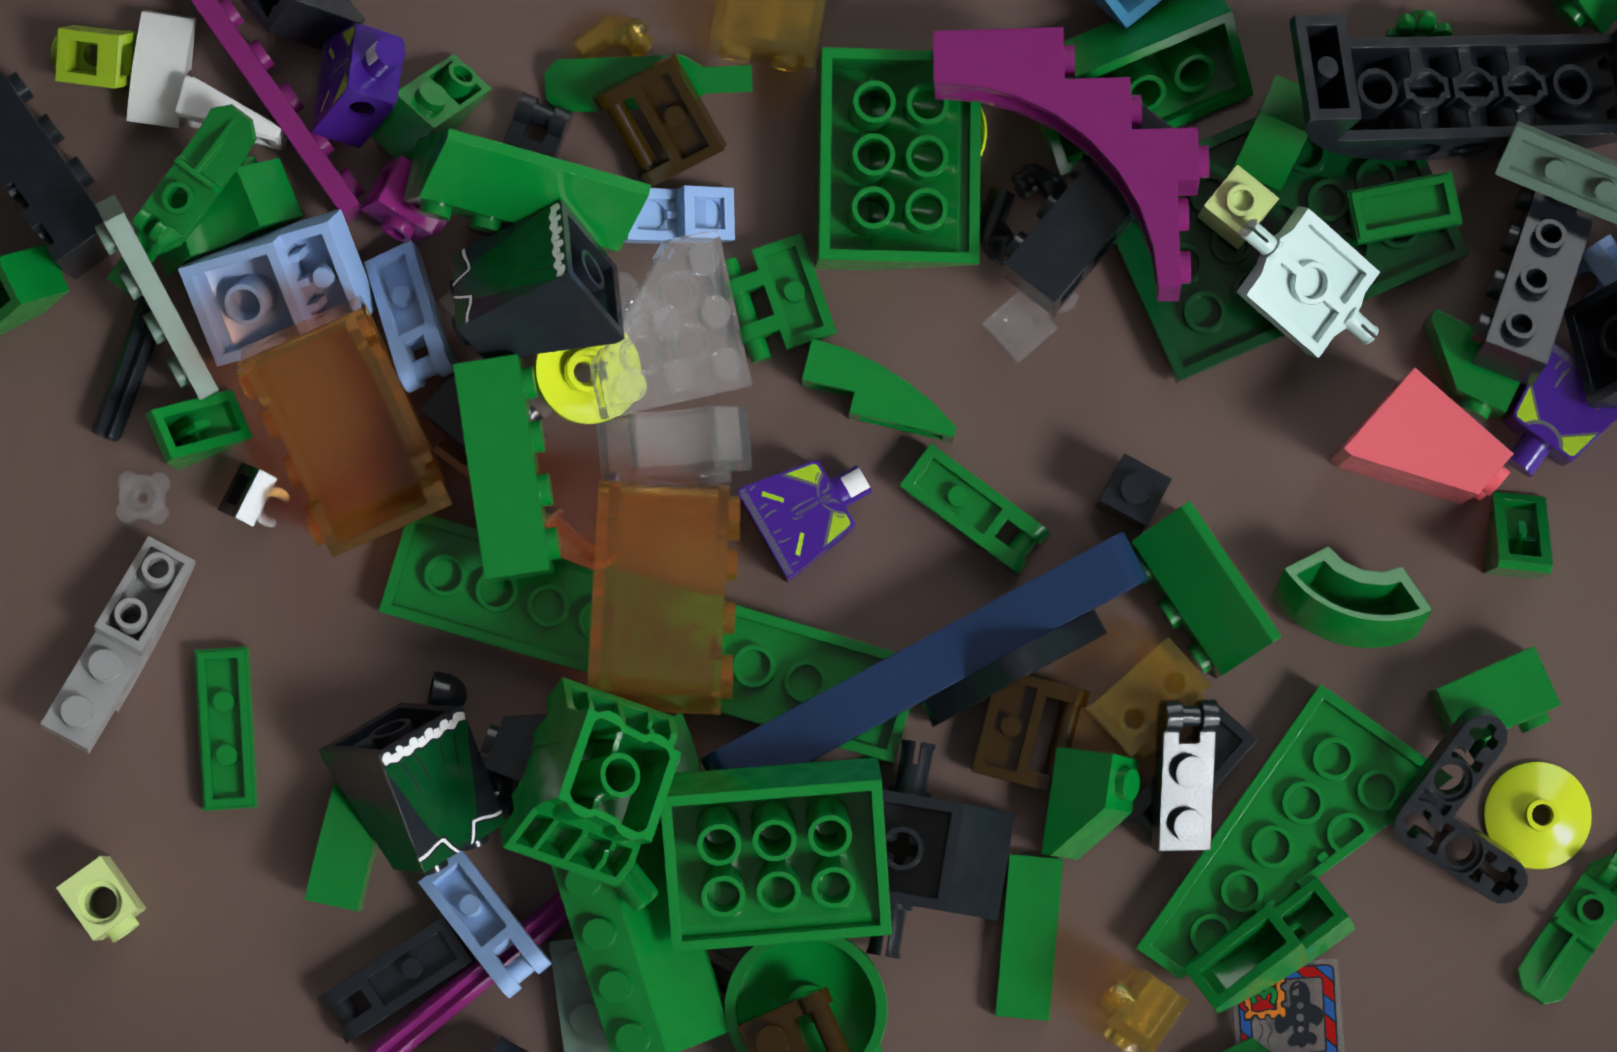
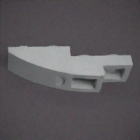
(120, 645)

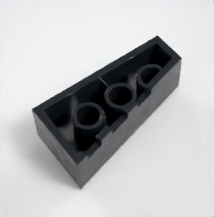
(46, 183)

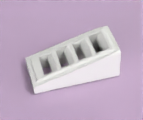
(198, 99)

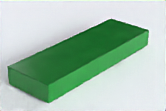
(226, 728)
(1028, 937)

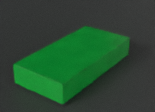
(1403, 208)

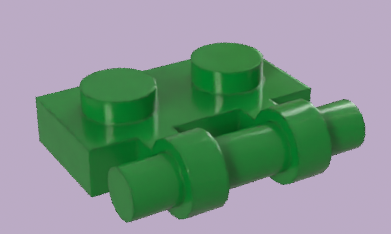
(793, 295)

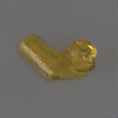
(615, 30)

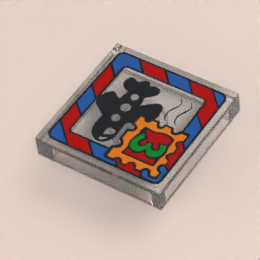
(1296, 1012)

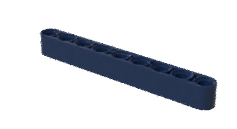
(938, 660)

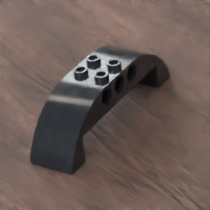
(1450, 91)

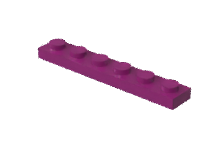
(282, 105)

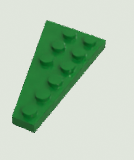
(1299, 816)

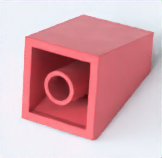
(1425, 445)

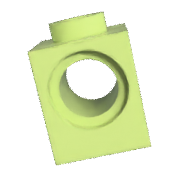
(1235, 204)
(79, 893)

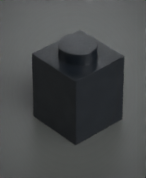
(1133, 492)

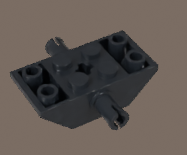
(957, 854)

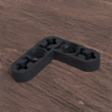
(1013, 667)
(1442, 806)

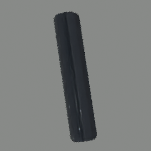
(125, 377)

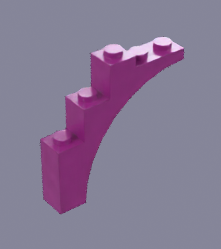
(1150, 167)

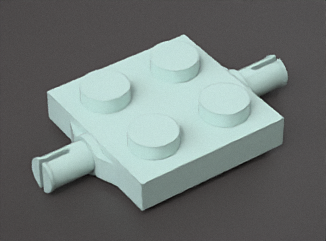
(1308, 282)

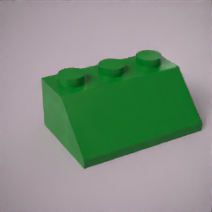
(1203, 592)

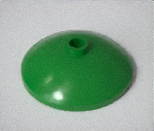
(786, 971)

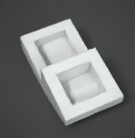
(159, 67)

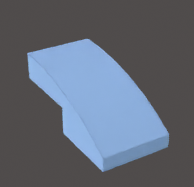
(684, 213)

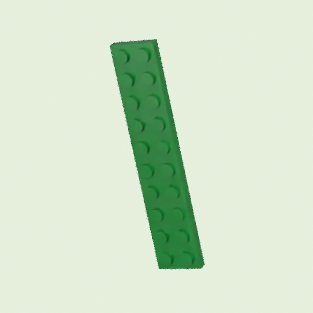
(548, 617)

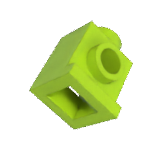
(75, 63)

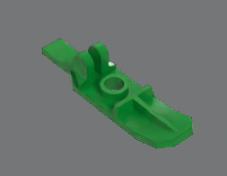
(575, 80)
(200, 171)
(1569, 936)

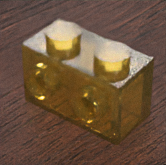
(769, 30)
(1131, 705)
(1139, 1011)

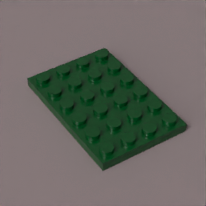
(1214, 321)

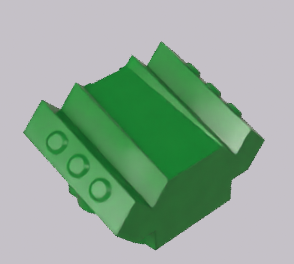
(593, 783)

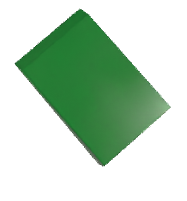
(1275, 135)
(198, 428)
(1518, 536)

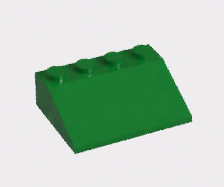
(893, 164)
(776, 855)

